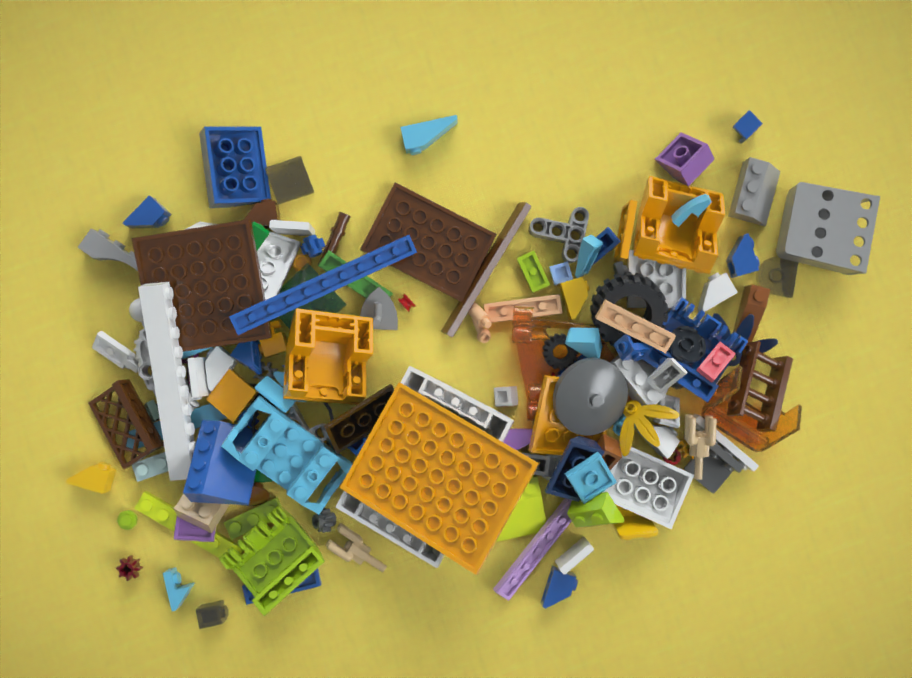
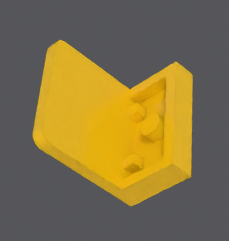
(634, 526)

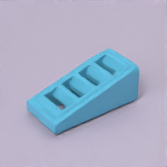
(588, 252)

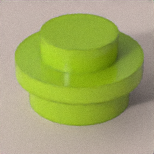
(127, 519)

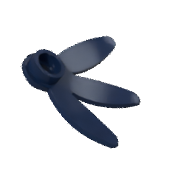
(745, 331)

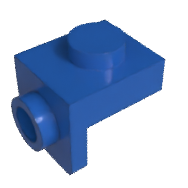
(630, 351)

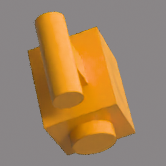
(274, 345)

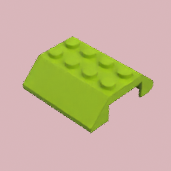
(274, 559)

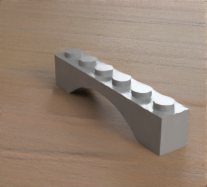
(102, 248)

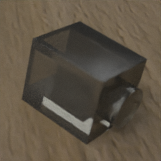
(212, 614)

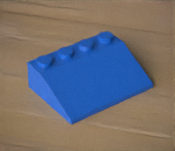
(234, 166)
(214, 472)

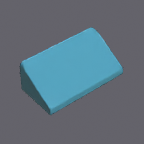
(274, 394)

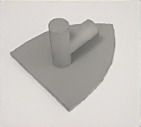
(381, 309)

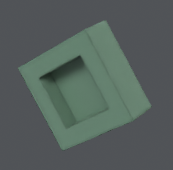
(152, 410)

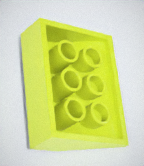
(527, 515)

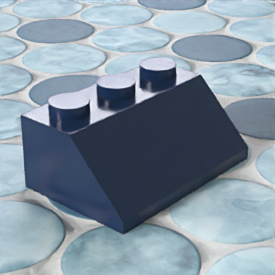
(575, 453)

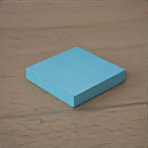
(590, 477)

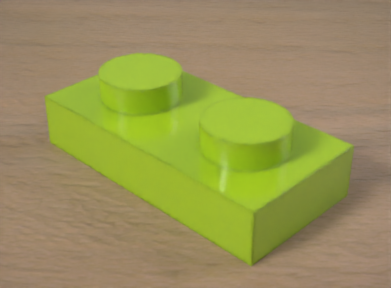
(533, 271)

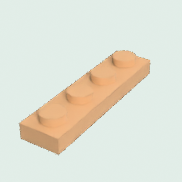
(542, 307)
(635, 326)

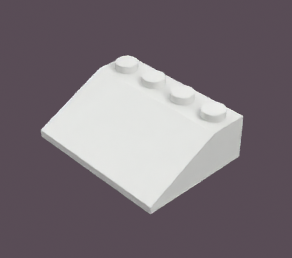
(649, 487)

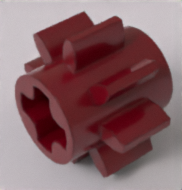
(125, 571)

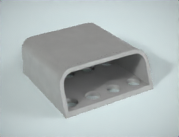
(822, 226)

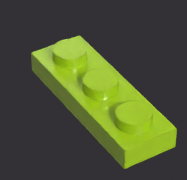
(246, 521)

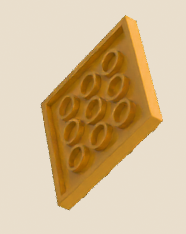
(548, 433)

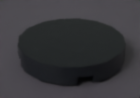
(687, 345)

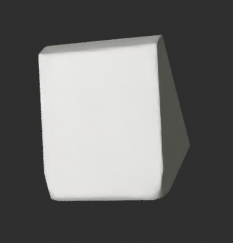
(506, 396)

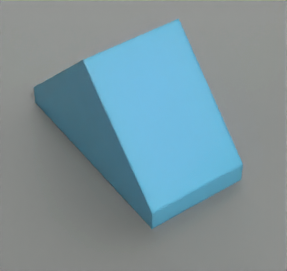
(585, 341)

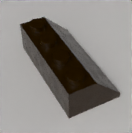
(357, 421)

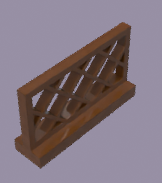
(136, 416)

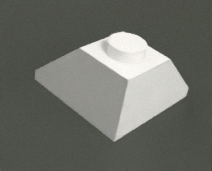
(667, 439)

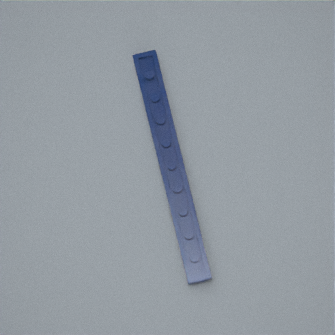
(322, 285)

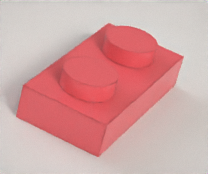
(715, 362)

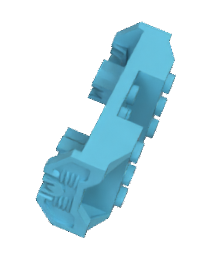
(288, 455)

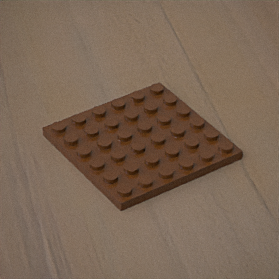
(211, 276)

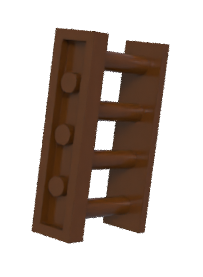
(775, 389)

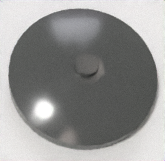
(590, 396)

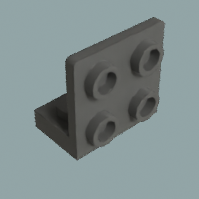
(715, 468)

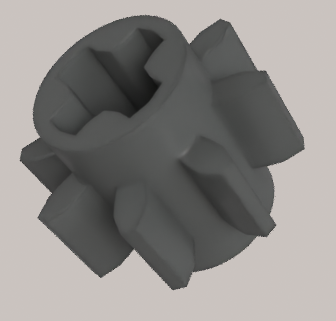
(271, 370)
(324, 521)

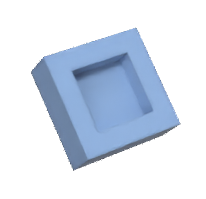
(560, 273)

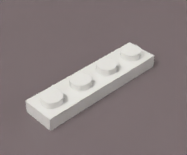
(728, 446)

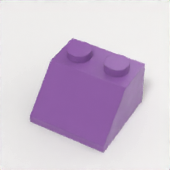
(685, 158)

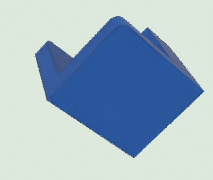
(747, 125)

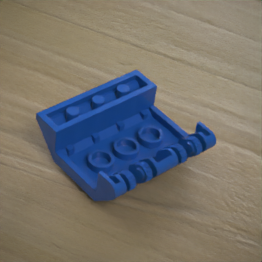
(710, 331)

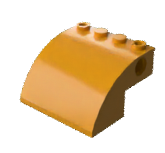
(687, 246)
(327, 357)

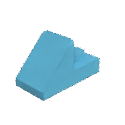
(176, 592)

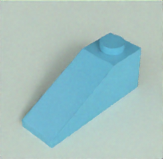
(423, 134)

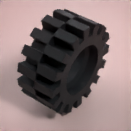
(548, 355)

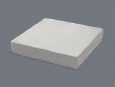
(292, 228)
(198, 377)
(574, 555)

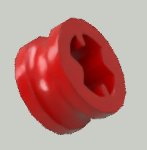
(406, 302)
(677, 457)

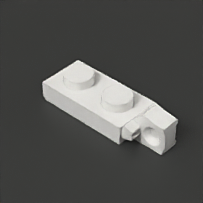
(115, 352)

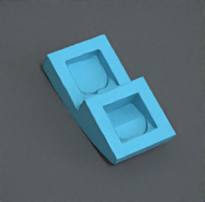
(693, 206)

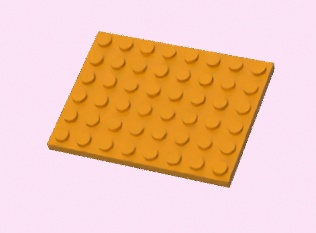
(439, 477)

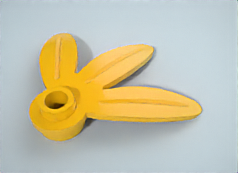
(635, 415)

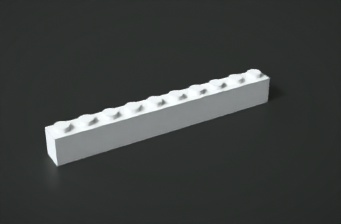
(168, 376)

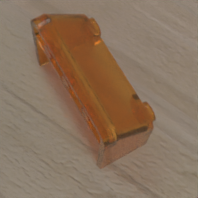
(744, 427)

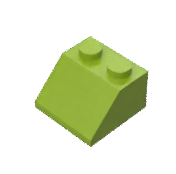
(596, 512)

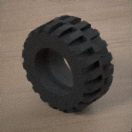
(626, 286)

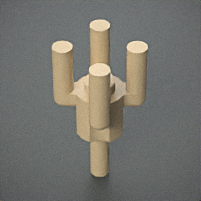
(700, 441)
(354, 549)

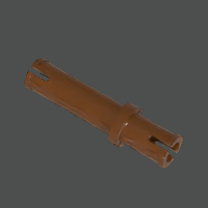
(336, 234)

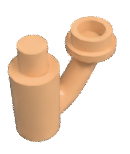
(480, 320)

